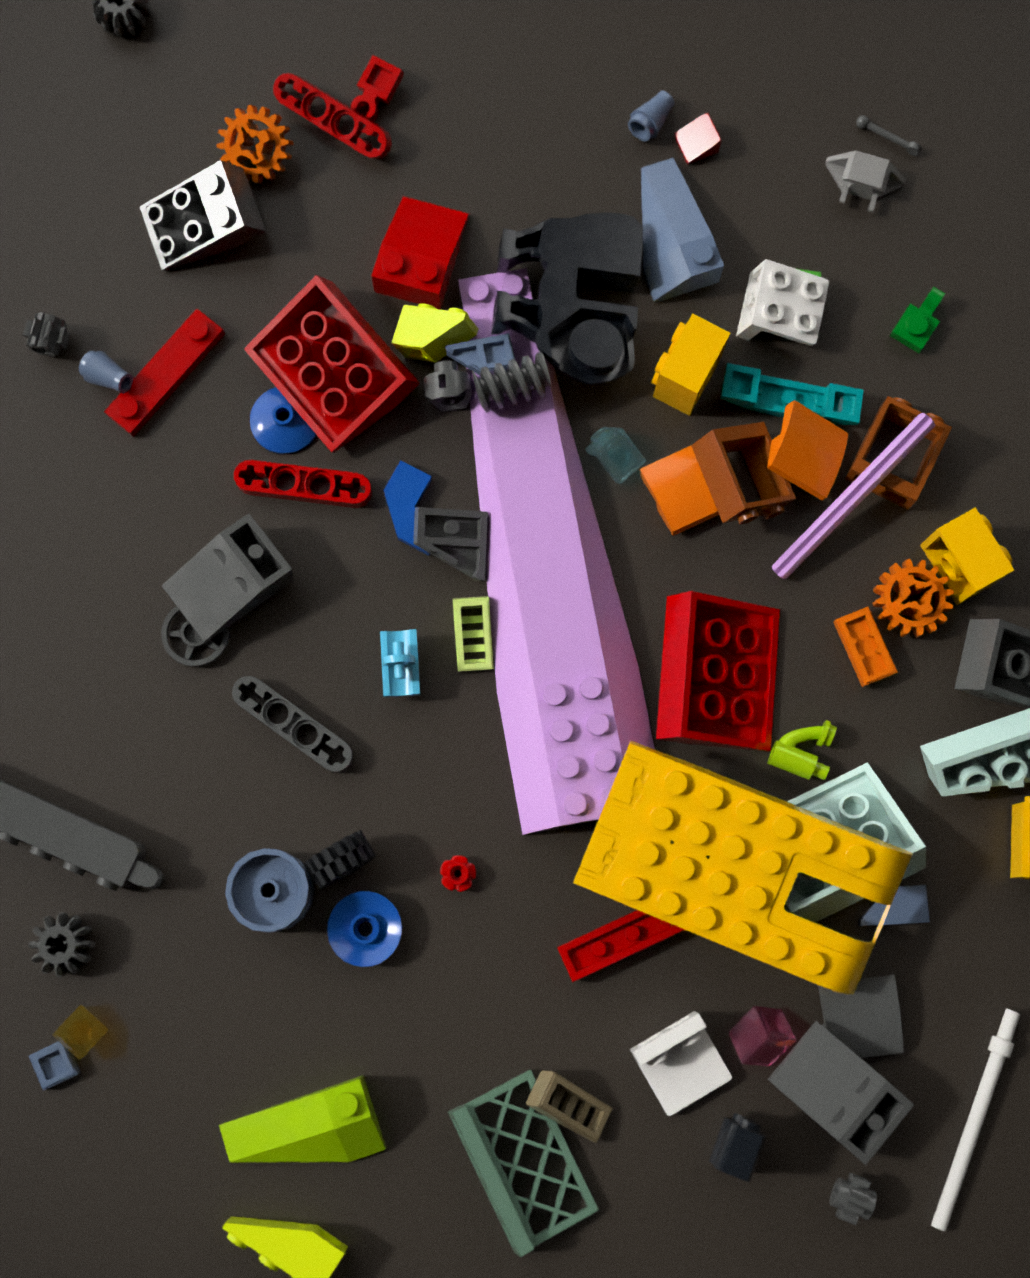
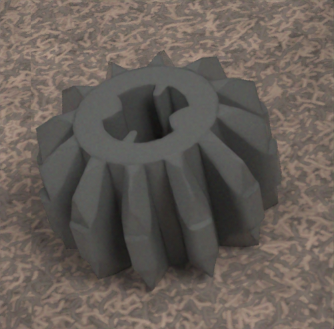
(121, 15)
(47, 944)

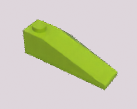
(316, 1127)

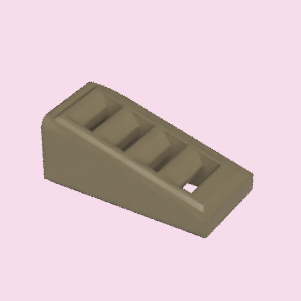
(548, 1094)

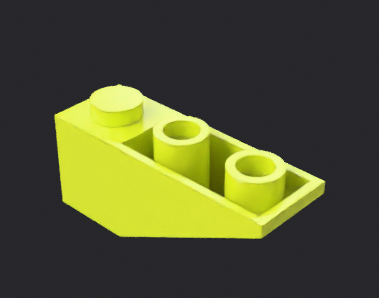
(294, 1247)

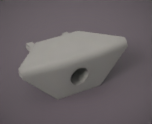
(864, 176)

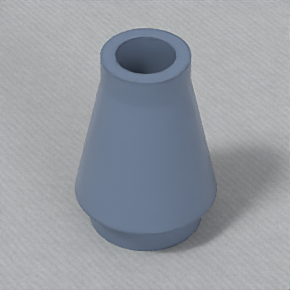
(648, 119)
(101, 370)

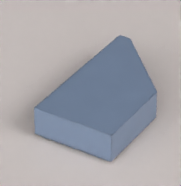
(482, 352)
(908, 906)

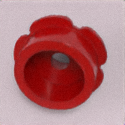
(461, 883)

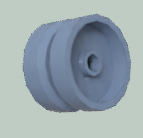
(249, 882)

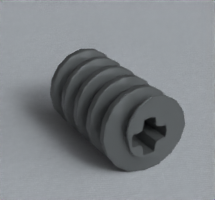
(512, 382)

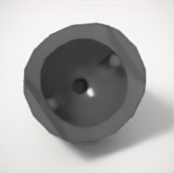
(447, 383)

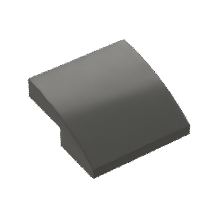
(867, 1019)

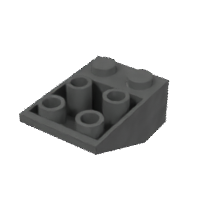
(202, 216)
(228, 578)
(841, 1092)

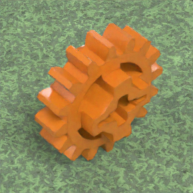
(267, 139)
(907, 586)

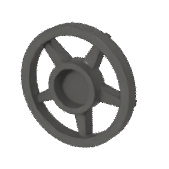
(192, 641)

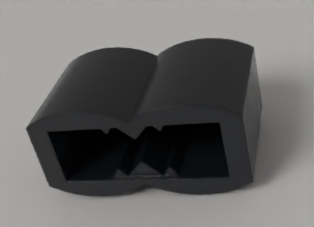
(738, 1147)

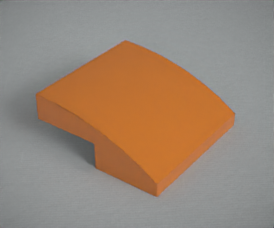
(808, 450)
(679, 490)

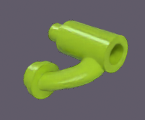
(799, 762)

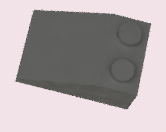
(996, 662)

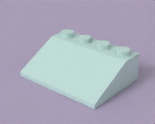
(864, 805)

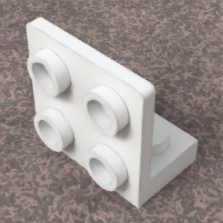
(783, 303)
(681, 1063)

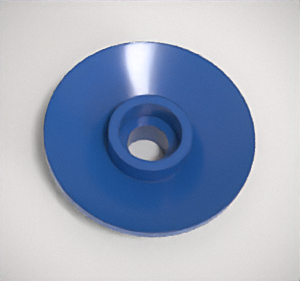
(276, 435)
(345, 934)

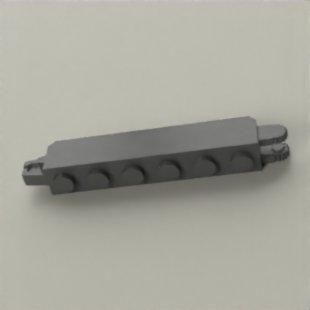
(75, 840)

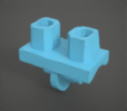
(400, 663)

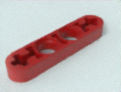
(330, 119)
(303, 479)

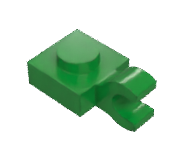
(917, 323)

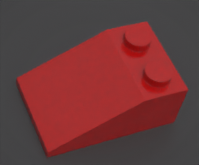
(419, 252)

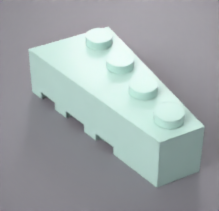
(981, 756)

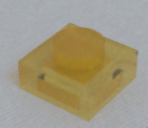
(80, 1032)

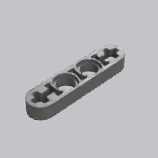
(295, 720)

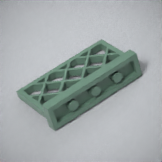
(493, 1177)

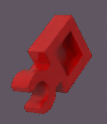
(378, 84)

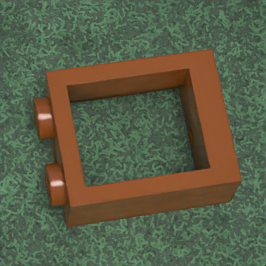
(721, 480)
(893, 487)

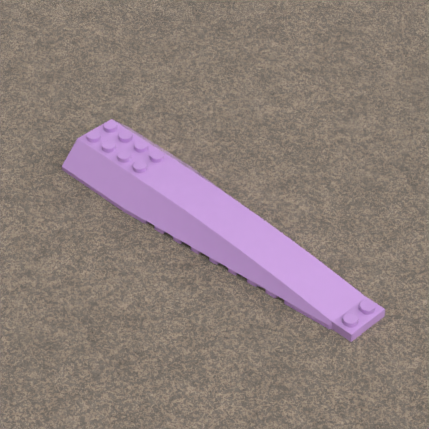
(555, 615)

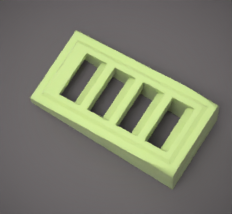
(470, 603)

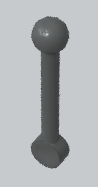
(912, 147)

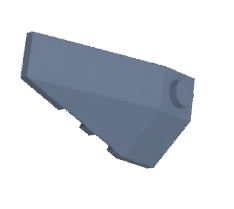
(675, 237)

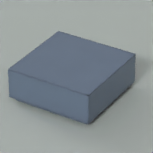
(54, 1065)

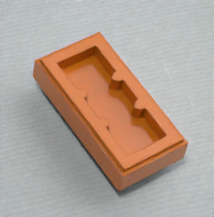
(865, 646)

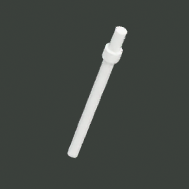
(1000, 1049)

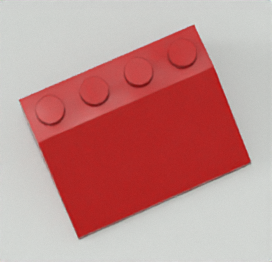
(330, 364)
(718, 672)

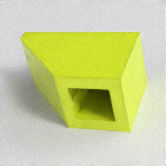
(427, 330)

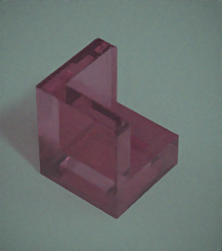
(761, 1036)

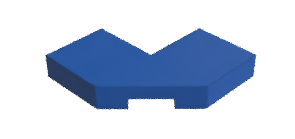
(403, 496)

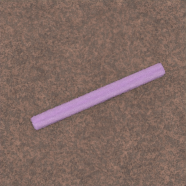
(853, 495)

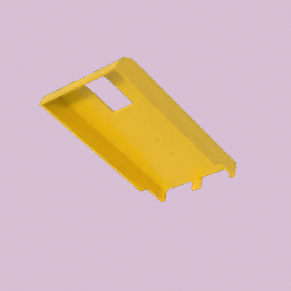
(754, 858)

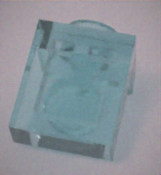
(615, 452)

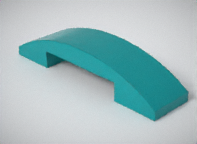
(770, 395)

